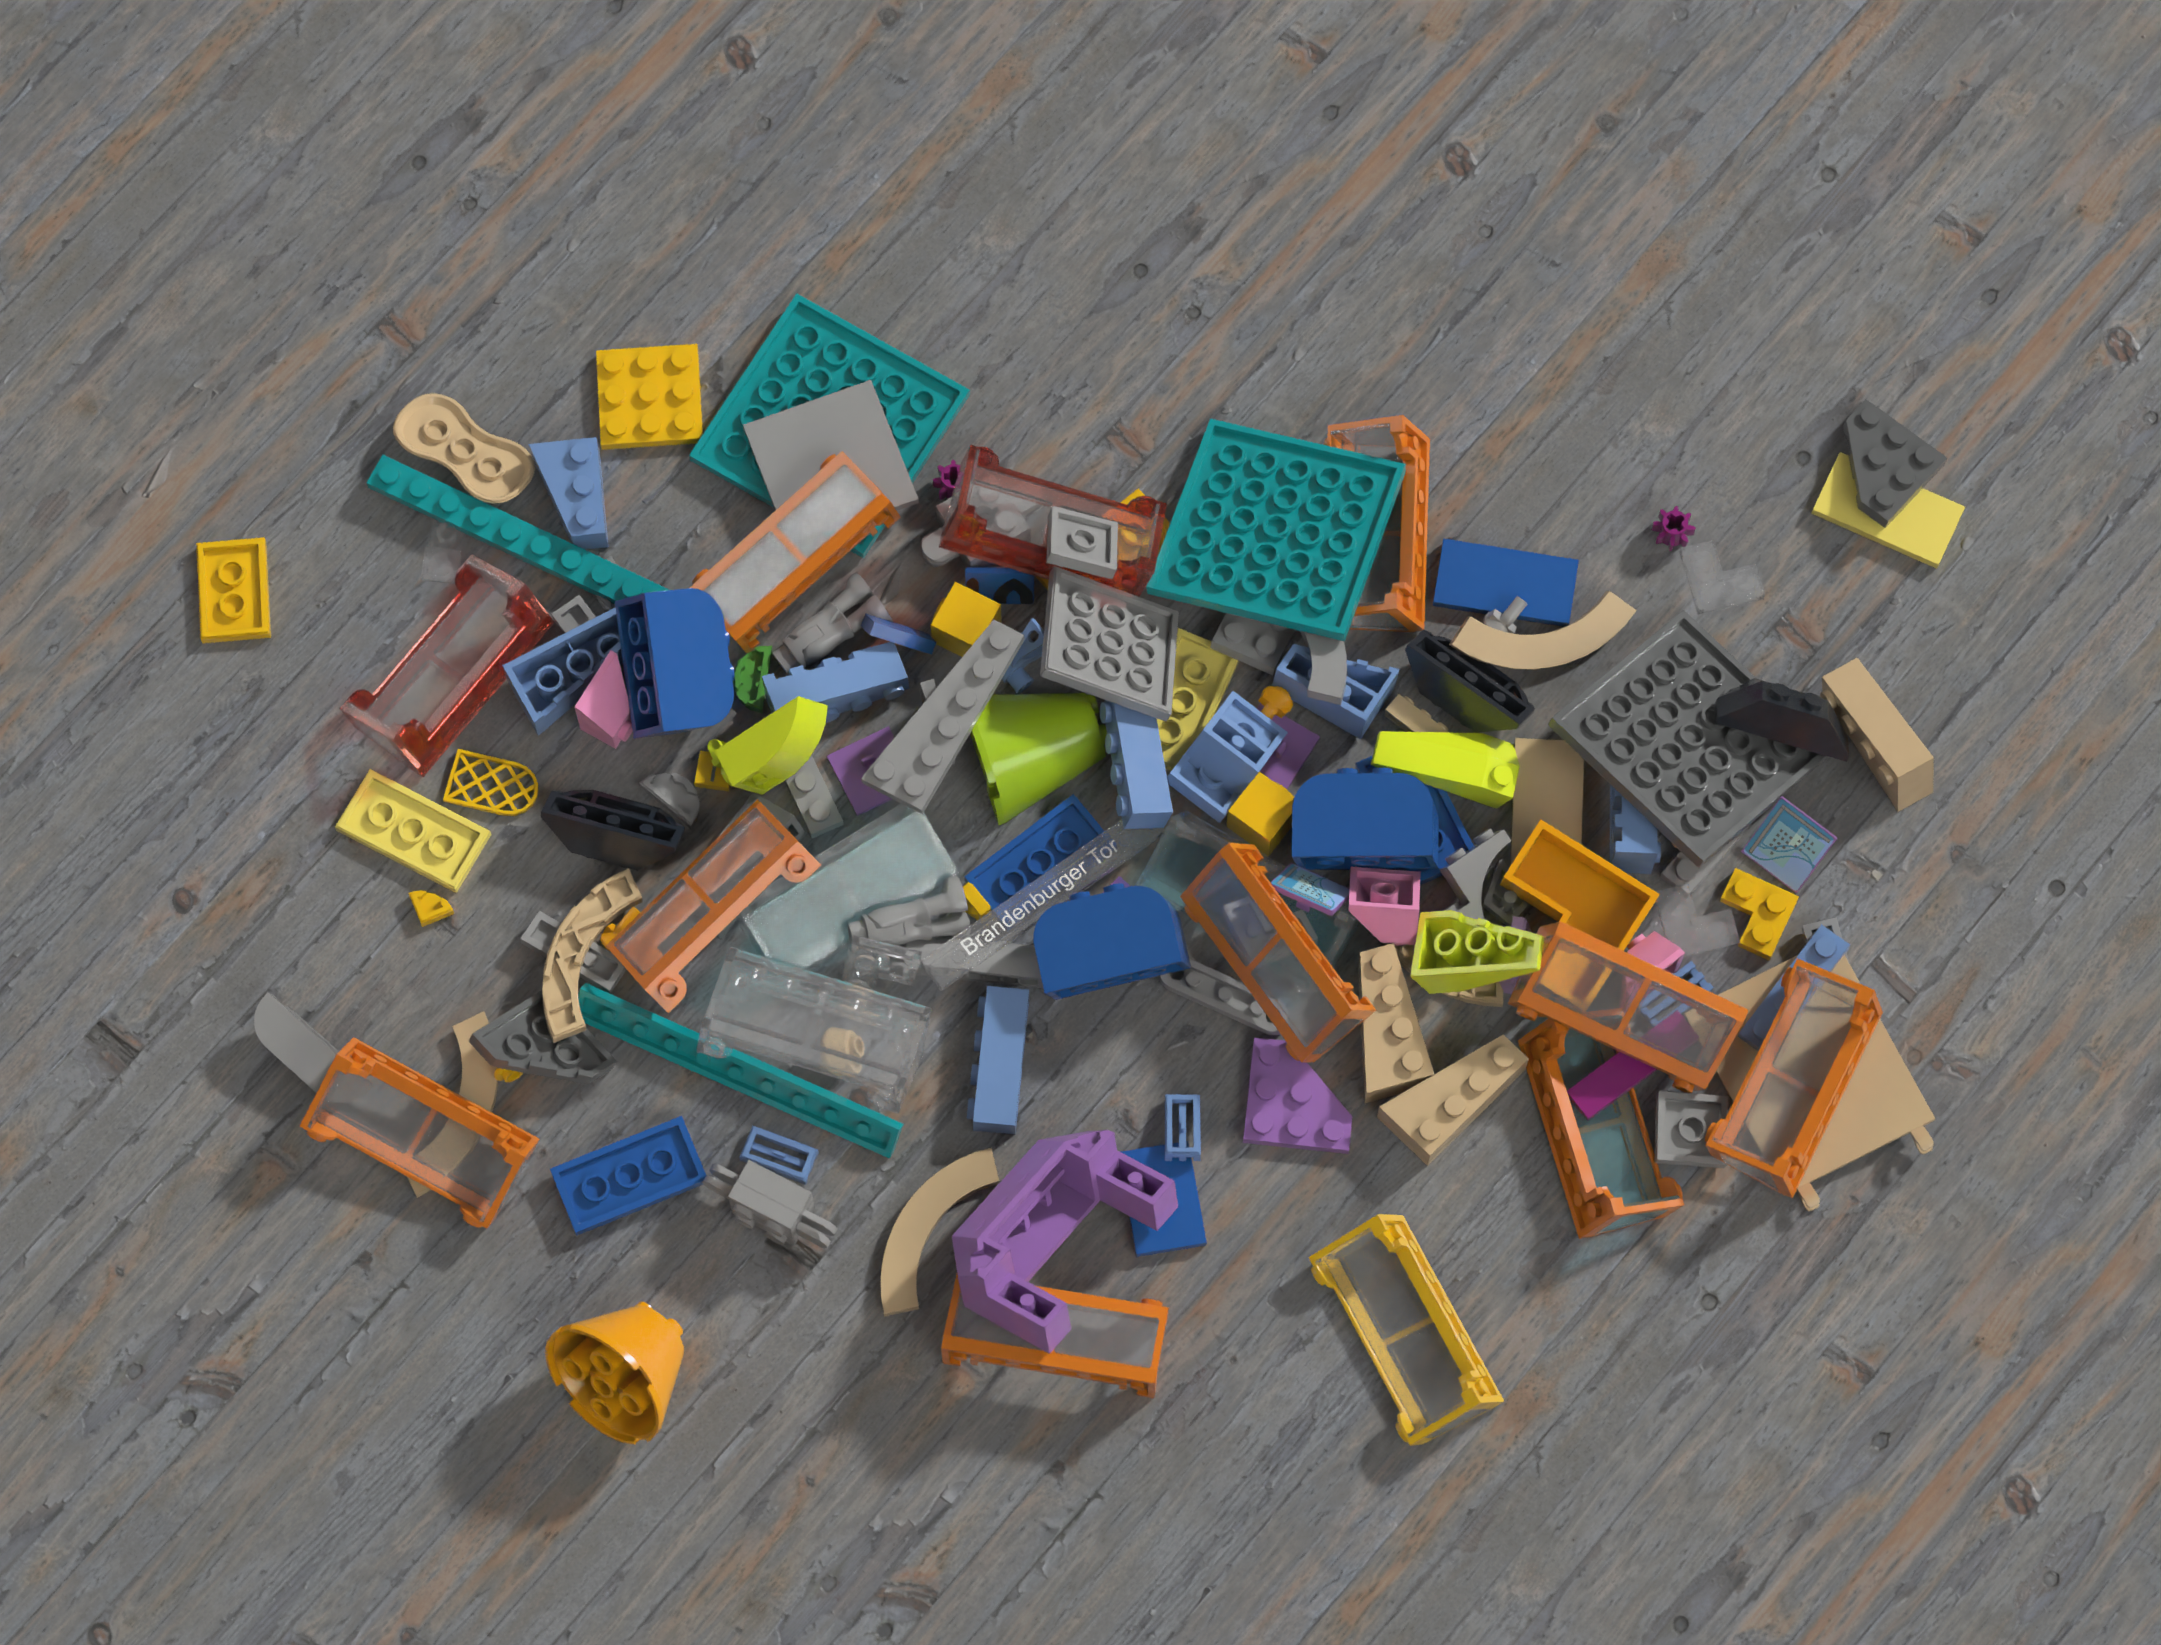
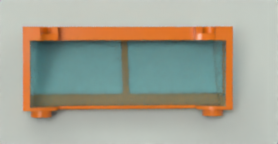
(1600, 1161)

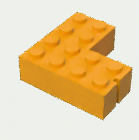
(1578, 887)

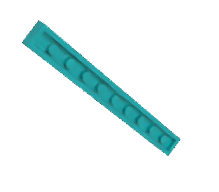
(506, 532)
(740, 1072)

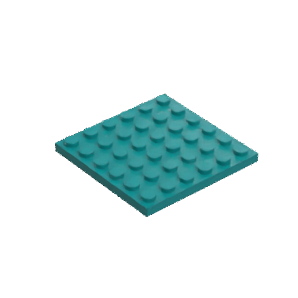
(815, 356)
(1276, 529)

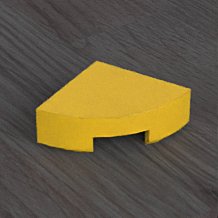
(430, 907)

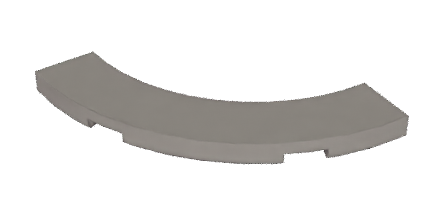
(1328, 668)

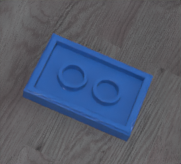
(1185, 1226)

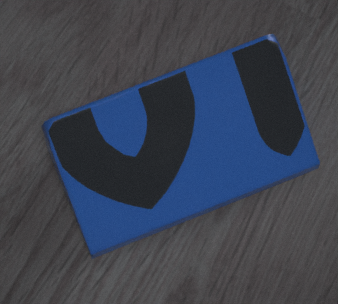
(1001, 584)

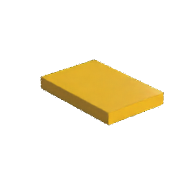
(233, 590)

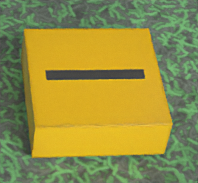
(708, 775)

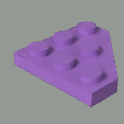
(1292, 1104)

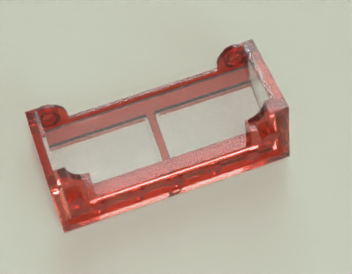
(1005, 521)
(451, 667)

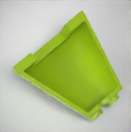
(1035, 746)

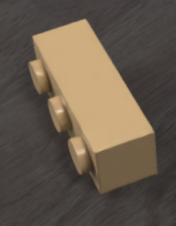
(1410, 718)

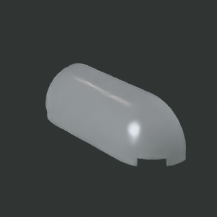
(293, 1041)

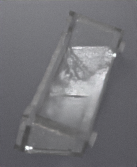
(816, 1025)

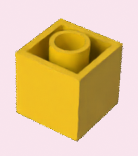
(962, 618)
(1262, 813)

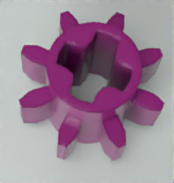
(946, 474)
(1673, 519)

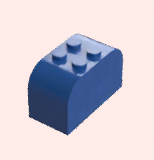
(675, 661)
(1364, 822)
(1108, 940)

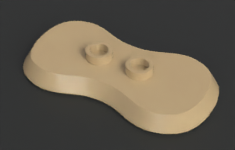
(444, 433)

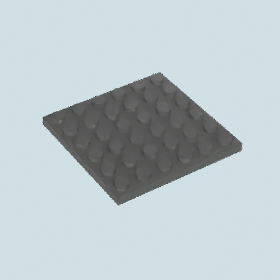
(1658, 743)

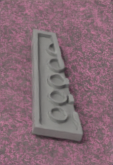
(932, 738)

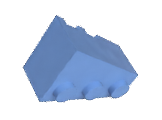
(1363, 697)

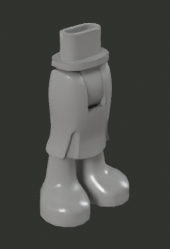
(830, 627)
(912, 920)

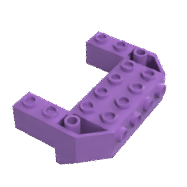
(1035, 1214)

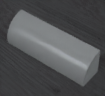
(1010, 966)

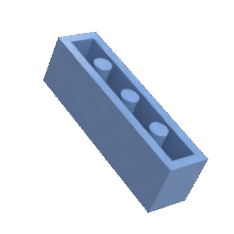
(1136, 767)
(1000, 1060)

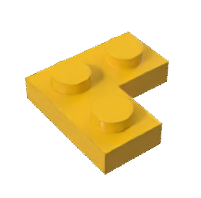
(1768, 907)

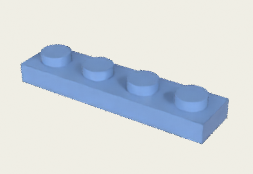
(1823, 951)

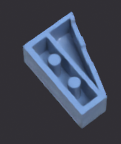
(575, 486)

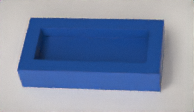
(898, 634)

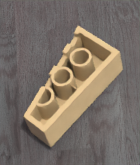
(1880, 734)
(1391, 1036)
(1445, 1104)

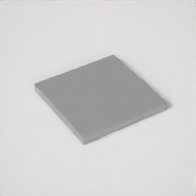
(799, 439)
(1109, 644)

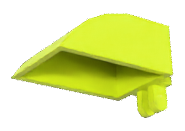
(771, 747)

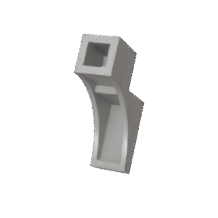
(1468, 869)

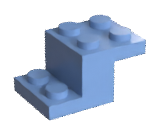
(1226, 756)

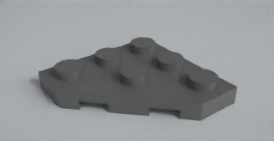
(1887, 462)
(523, 1044)

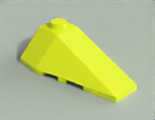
(1458, 763)
(1468, 952)

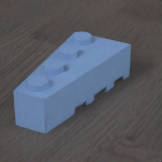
(559, 671)
(841, 684)
(1632, 837)

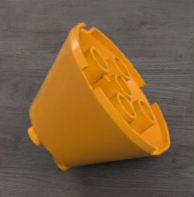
(619, 1370)

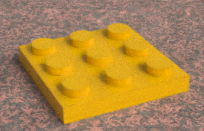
(649, 396)

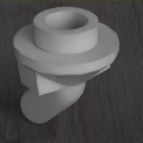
(1505, 621)

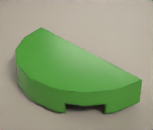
(748, 677)

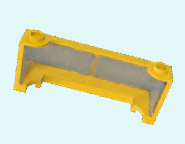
(1407, 1327)

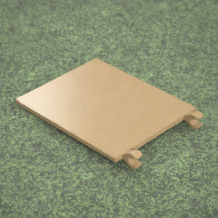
(1875, 1108)

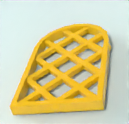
(485, 795)

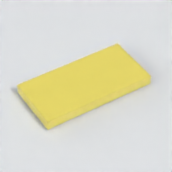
(1917, 531)
(1198, 689)
(413, 830)

